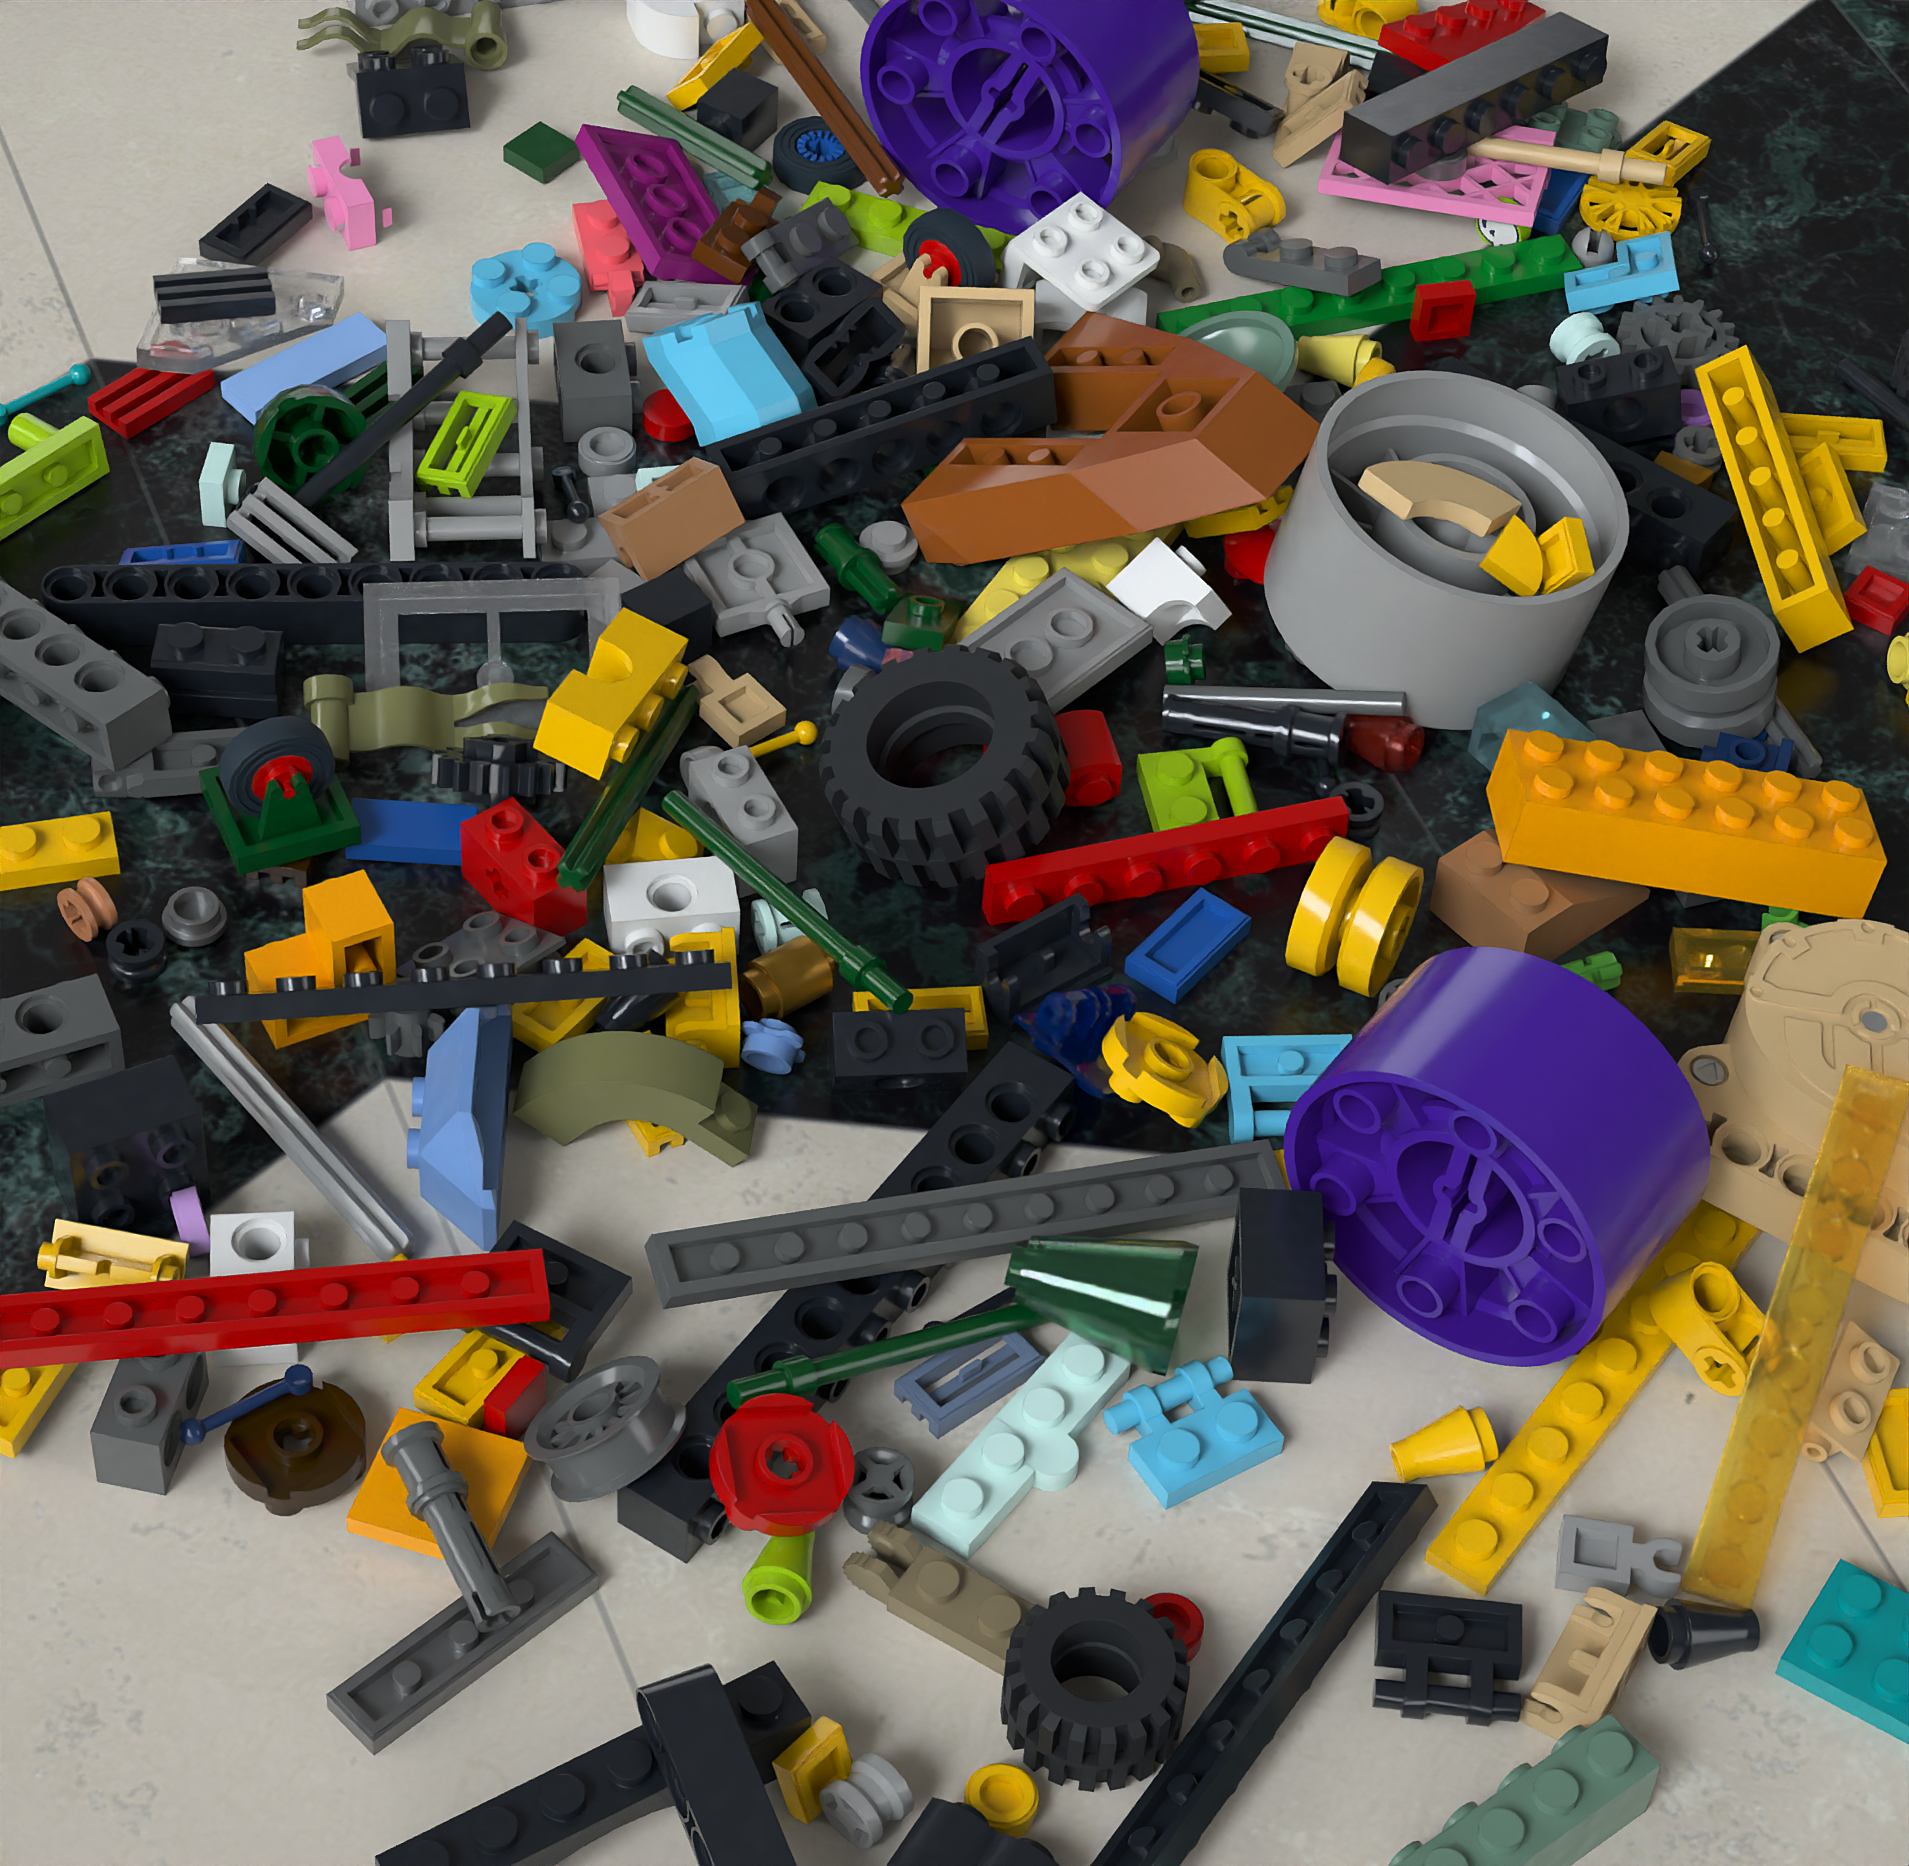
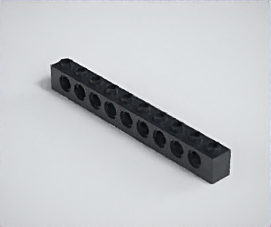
(982, 1138)

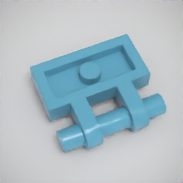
(1201, 1448)

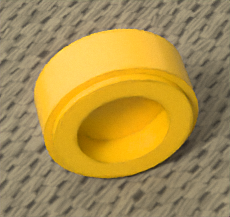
(1004, 1797)

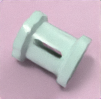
(767, 922)

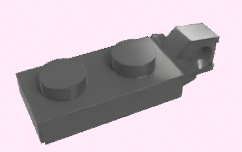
(167, 768)

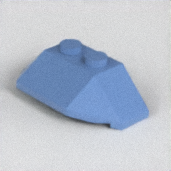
(465, 1121)

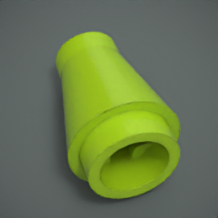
(780, 1580)

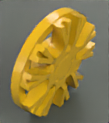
(1631, 206)

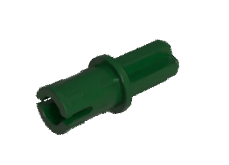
(857, 567)

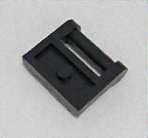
(582, 1298)

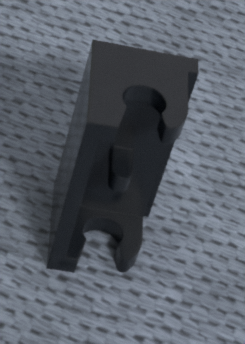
(1042, 957)

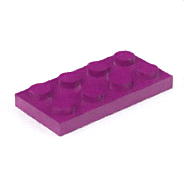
(654, 199)

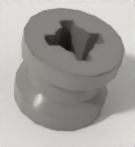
(866, 1800)

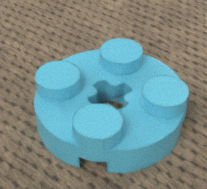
(501, 282)

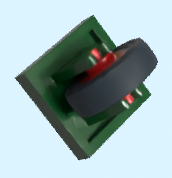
(279, 795)

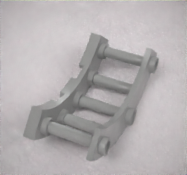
(421, 518)

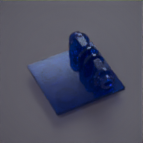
(1073, 1029)

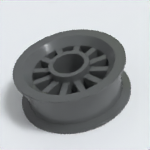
(605, 1429)

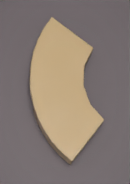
(1439, 492)

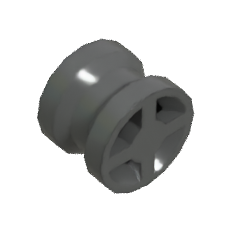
(881, 1474)

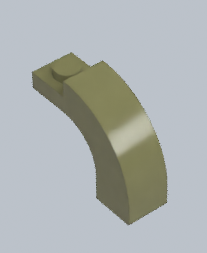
(635, 1078)

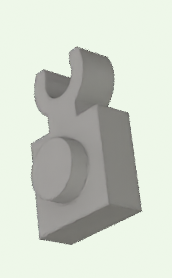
(1606, 1557)

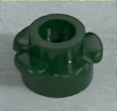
(1185, 661)

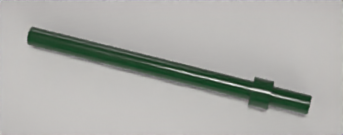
(857, 962)
(803, 1375)

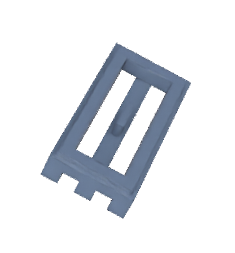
(976, 1385)

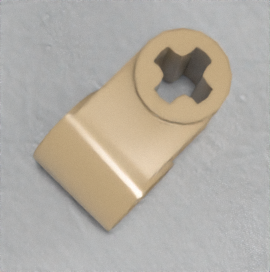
(1311, 72)

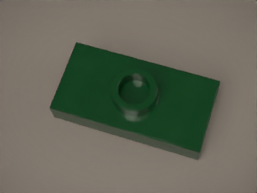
(922, 622)

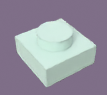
(220, 484)

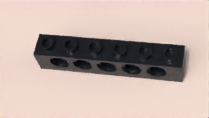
(886, 430)
(1668, 515)

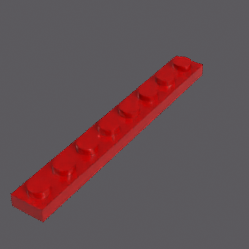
(272, 1308)

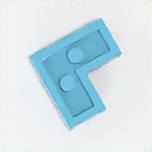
(1643, 270)

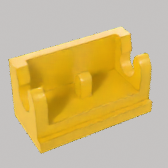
(710, 1016)

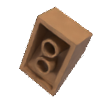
(1521, 904)

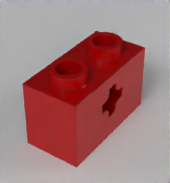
(516, 869)

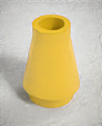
(1447, 1446)

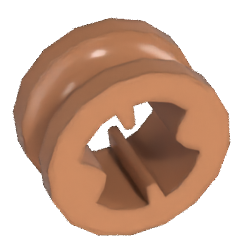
(87, 908)

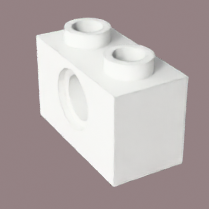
(666, 898)

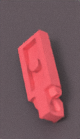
(607, 254)

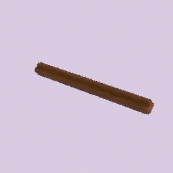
(827, 97)

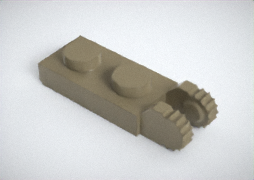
(939, 1595)

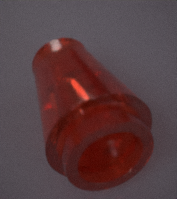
(1386, 741)

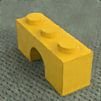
(600, 713)

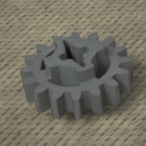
(1687, 329)

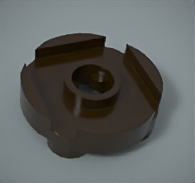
(305, 1477)

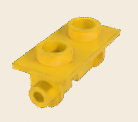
(104, 1256)

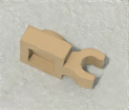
(735, 708)

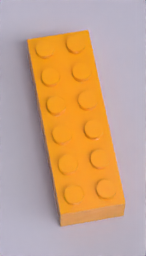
(1684, 824)

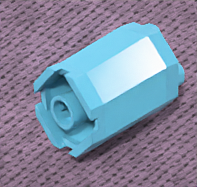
(729, 372)

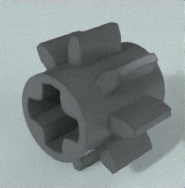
(410, 1031)

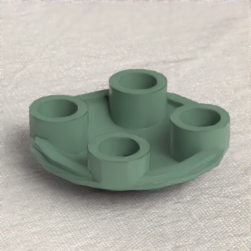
(1578, 129)

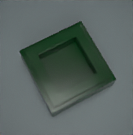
(541, 152)

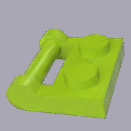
(1178, 788)

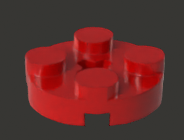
(758, 1497)

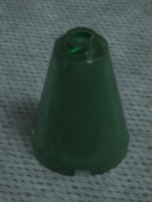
(1108, 1291)

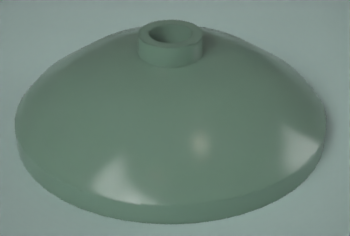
(1253, 340)

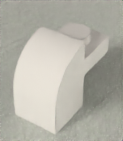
(680, 26)

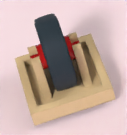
(937, 251)

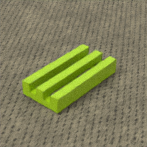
(475, 443)

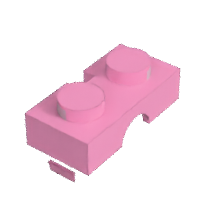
(345, 199)

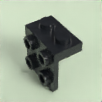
(409, 92)

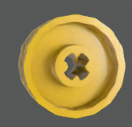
(1354, 916)

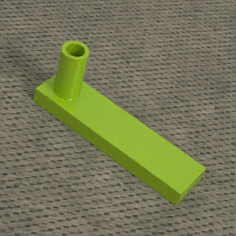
(51, 468)

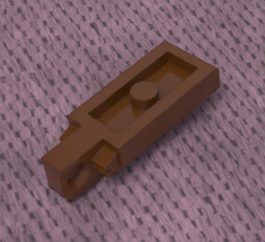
(736, 225)

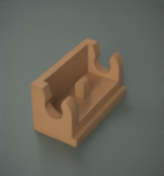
(672, 518)

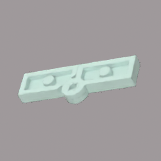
(1022, 1447)

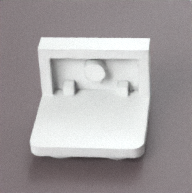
(1079, 253)

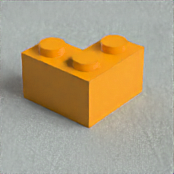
(344, 934)

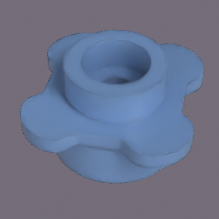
(771, 1045)

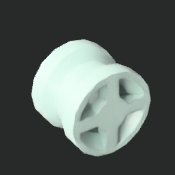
(1582, 339)

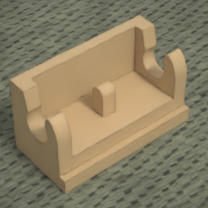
(1589, 1664)

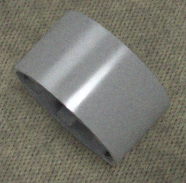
(1404, 600)

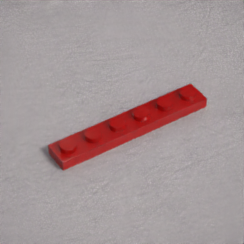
(1164, 859)

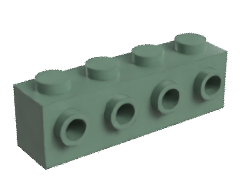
(1549, 1811)

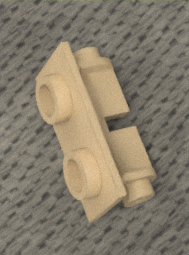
(1850, 1396)

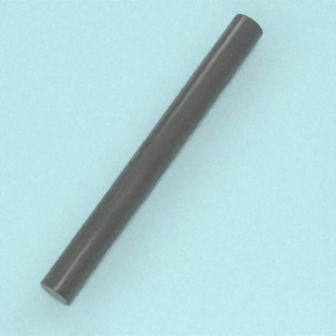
(1309, 700)

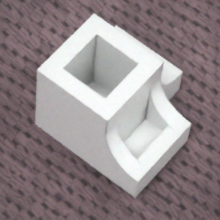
(1168, 591)

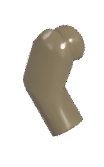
(1176, 269)

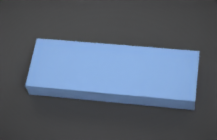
(320, 359)

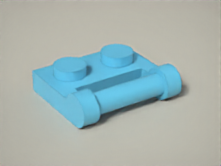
(1271, 1071)

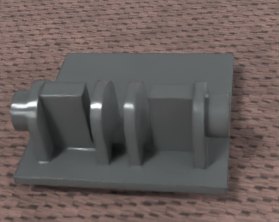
(483, 940)

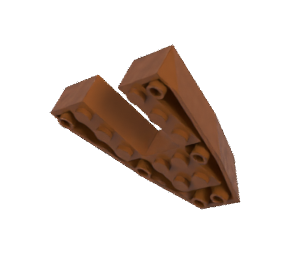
(1180, 444)

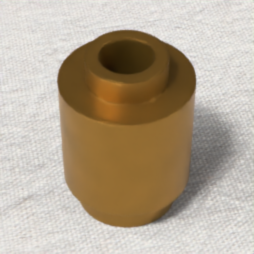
(786, 979)

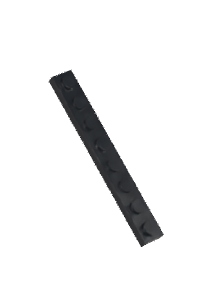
(434, 989)
(1270, 1678)

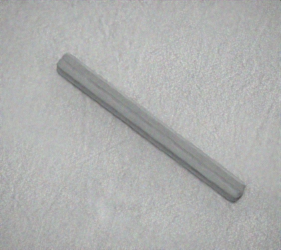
(294, 1134)

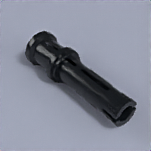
(1283, 730)

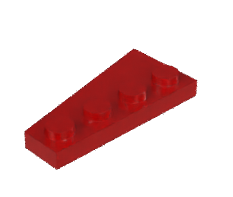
(1456, 30)

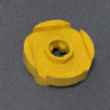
(1158, 1065)

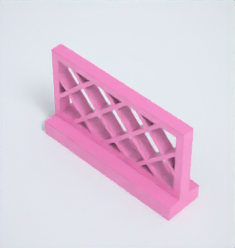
(1513, 180)

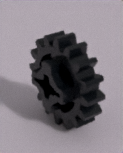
(498, 768)

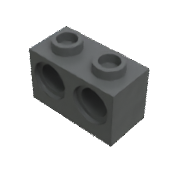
(140, 1419)

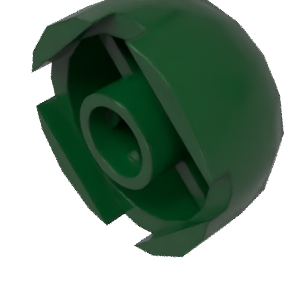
(303, 433)

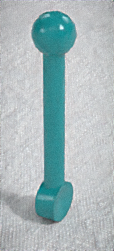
(78, 374)

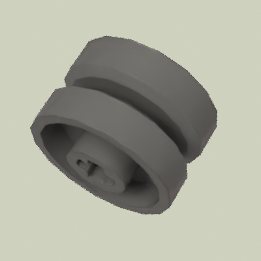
(1710, 670)

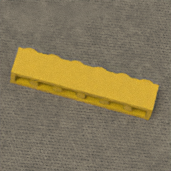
(1773, 500)

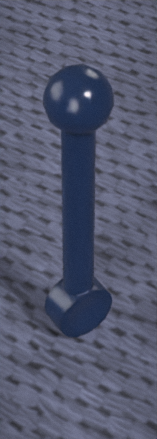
(297, 1381)

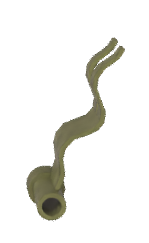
(479, 35)
(406, 715)

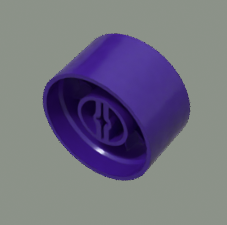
(1026, 98)
(1500, 1155)

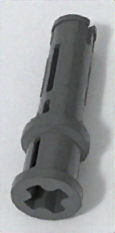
(440, 1498)

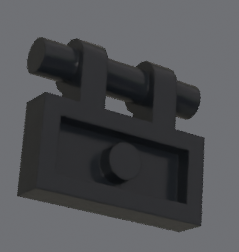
(1451, 1638)

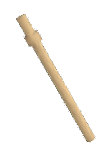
(1609, 166)

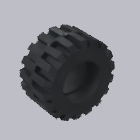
(1087, 1737)

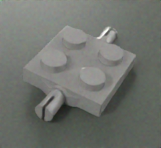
(758, 579)

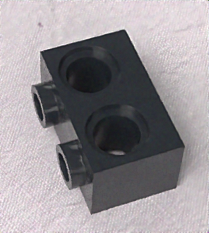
(817, 305)

